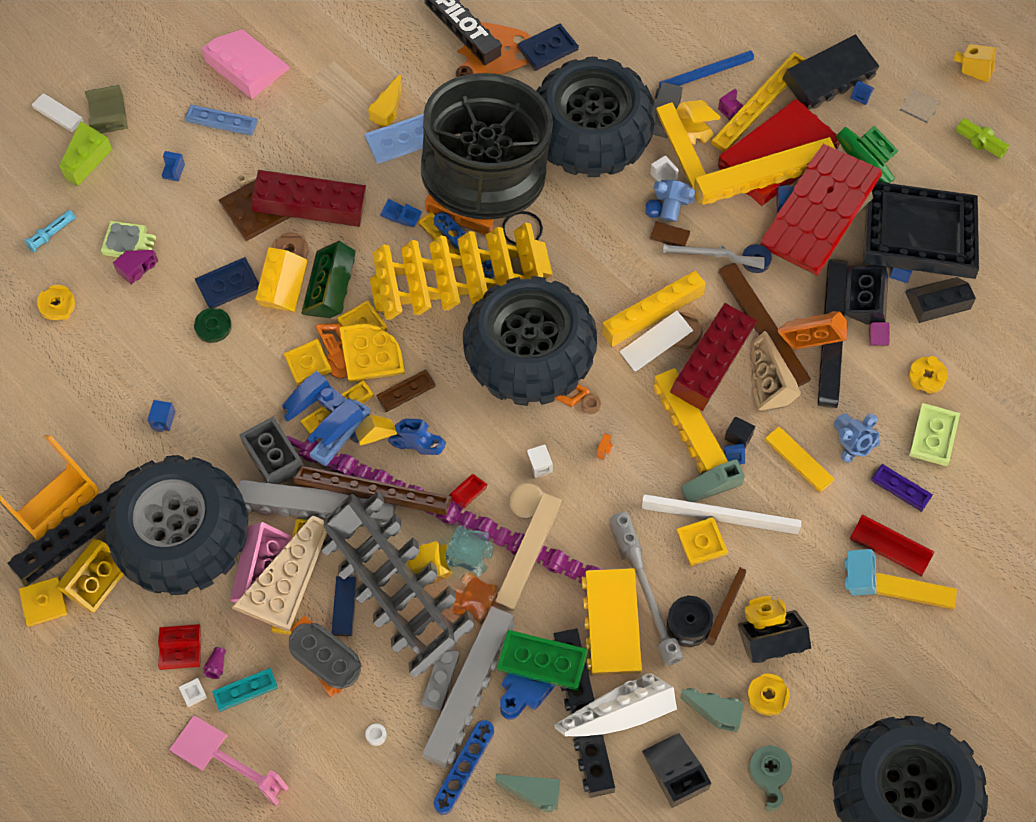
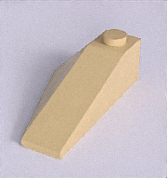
(772, 377)

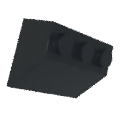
(867, 293)
(941, 299)
(775, 640)

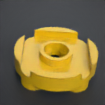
(60, 311)
(932, 365)
(765, 612)
(770, 706)

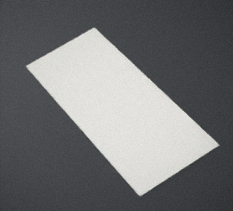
(656, 341)

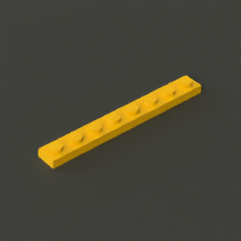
(755, 106)

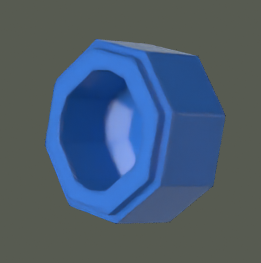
(653, 208)

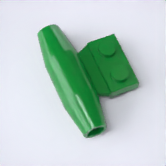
(870, 148)

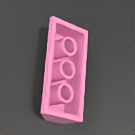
(260, 549)

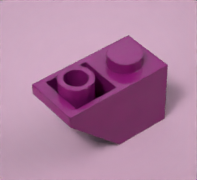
(134, 264)

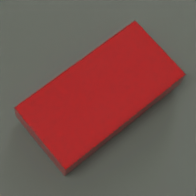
(468, 491)

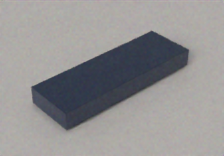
(344, 606)

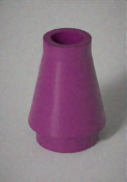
(215, 663)

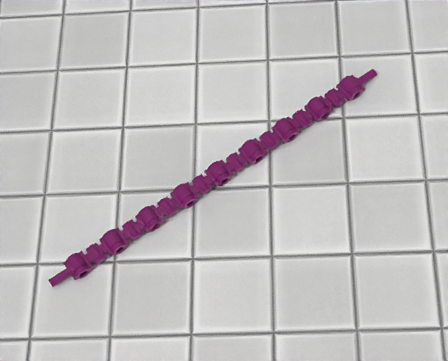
(554, 560)

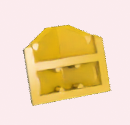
(374, 429)

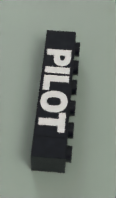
(467, 29)

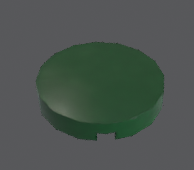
(212, 325)

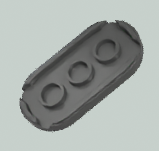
(324, 655)

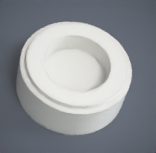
(376, 734)

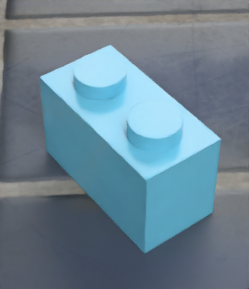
(861, 572)

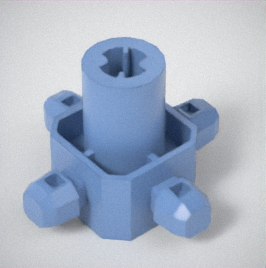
(673, 195)
(857, 435)

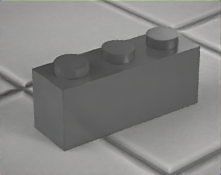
(664, 95)

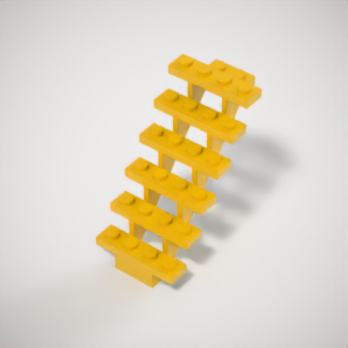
(384, 287)

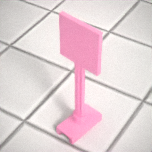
(201, 742)

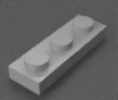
(440, 680)

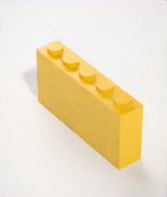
(612, 622)

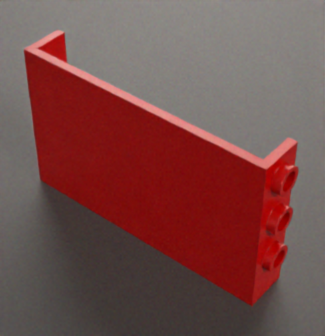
(783, 131)

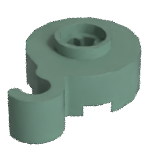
(770, 781)

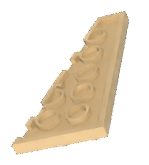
(281, 586)

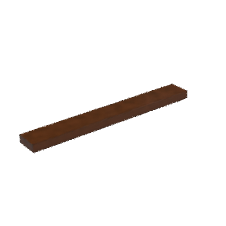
(753, 307)
(366, 488)

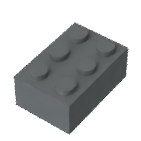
(271, 451)

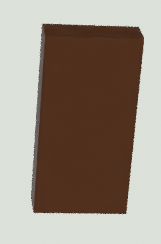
(669, 234)

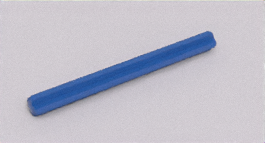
(710, 69)

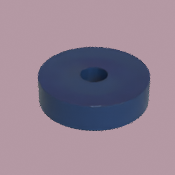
(758, 251)

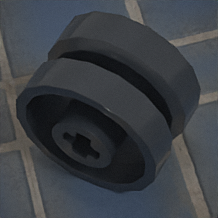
(689, 621)

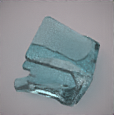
(469, 549)

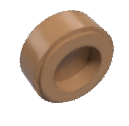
(591, 404)

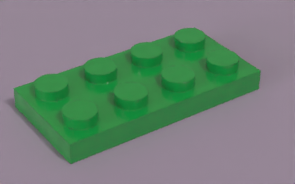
(542, 659)

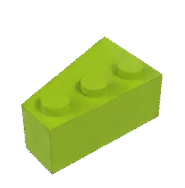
(84, 153)

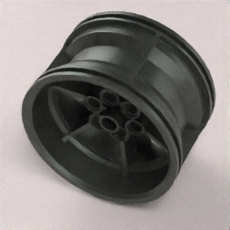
(482, 168)

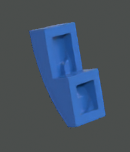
(400, 214)

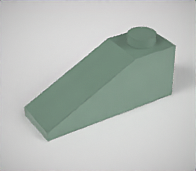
(538, 792)

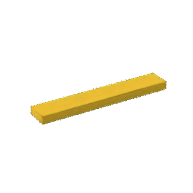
(681, 143)

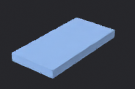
(396, 139)

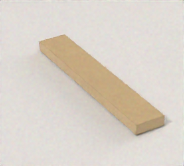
(528, 551)

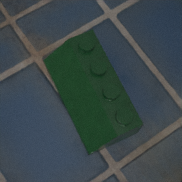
(329, 281)

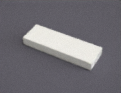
(57, 112)

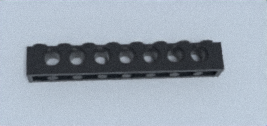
(62, 548)
(604, 783)

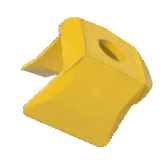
(693, 121)
(434, 553)

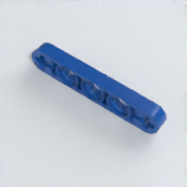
(452, 225)
(456, 774)

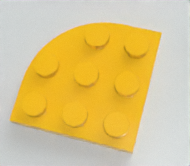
(370, 353)

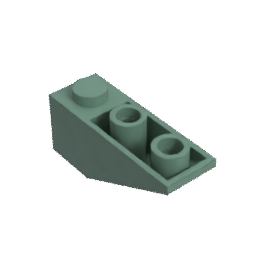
(714, 481)
(719, 711)

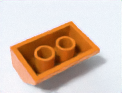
(814, 330)

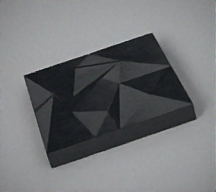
(922, 230)

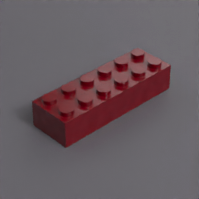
(308, 198)
(713, 356)

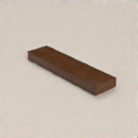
(727, 604)

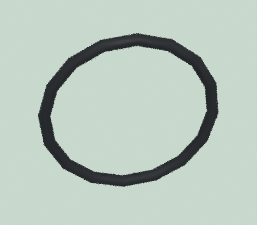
(523, 212)

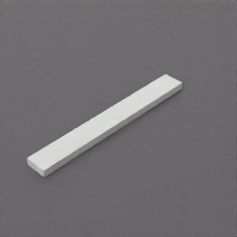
(721, 514)

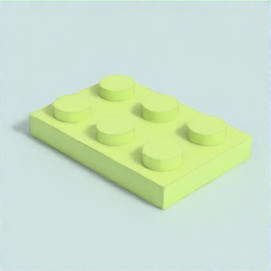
(934, 434)

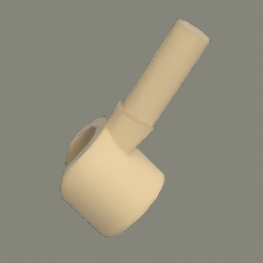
(244, 180)

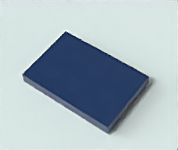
(547, 46)
(227, 283)

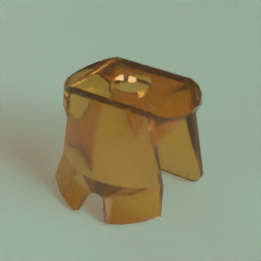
(475, 597)

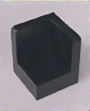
(739, 432)

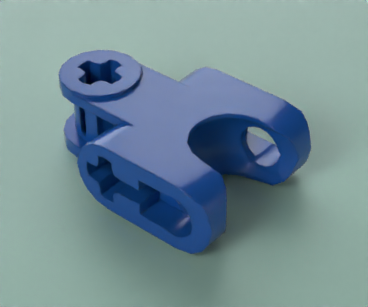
(413, 435)
(520, 693)

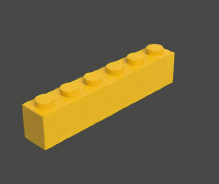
(653, 308)
(690, 424)

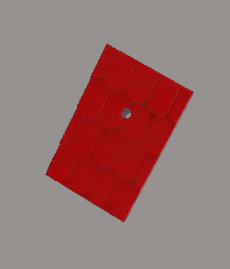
(821, 208)

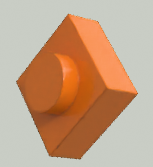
(604, 447)

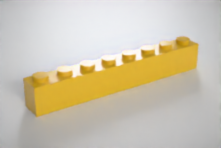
(757, 173)

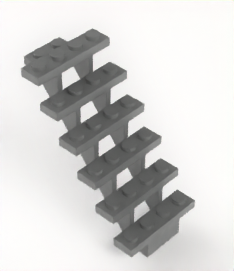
(342, 526)

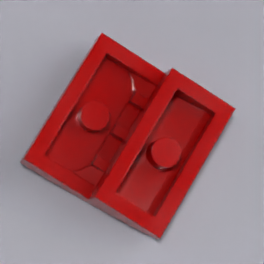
(179, 647)

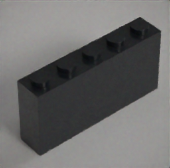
(831, 72)

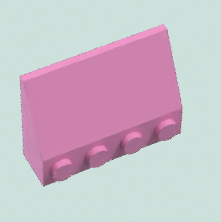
(244, 62)

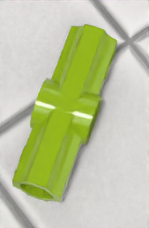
(982, 138)

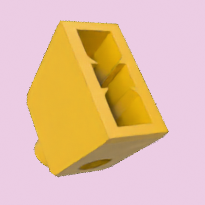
(977, 61)

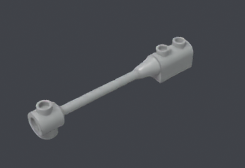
(631, 550)

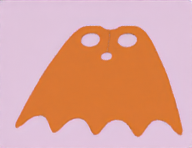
(507, 60)

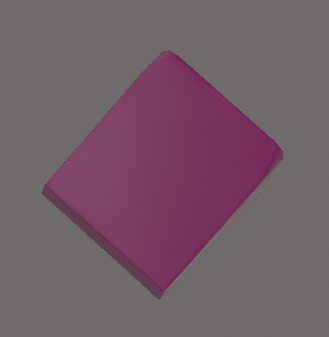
(879, 334)

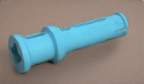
(43, 235)

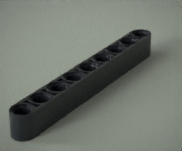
(832, 353)

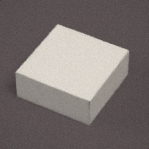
(193, 692)

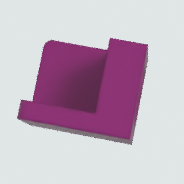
(729, 104)

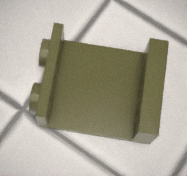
(106, 109)

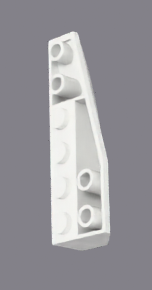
(622, 708)

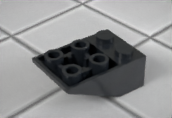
(677, 770)

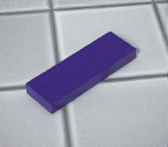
(902, 487)

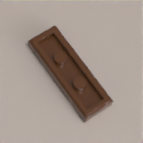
(405, 390)

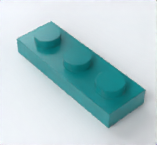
(245, 689)

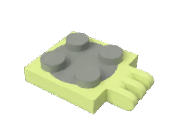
(126, 237)

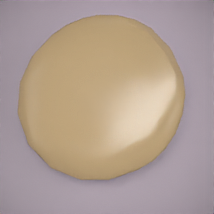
(525, 499)

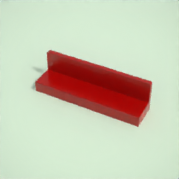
(892, 545)

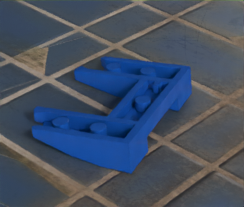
(343, 411)

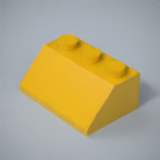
(281, 280)
(91, 576)

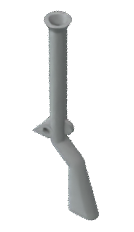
(757, 262)

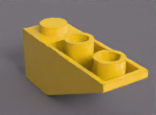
(386, 107)

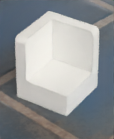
(664, 170)
(540, 461)

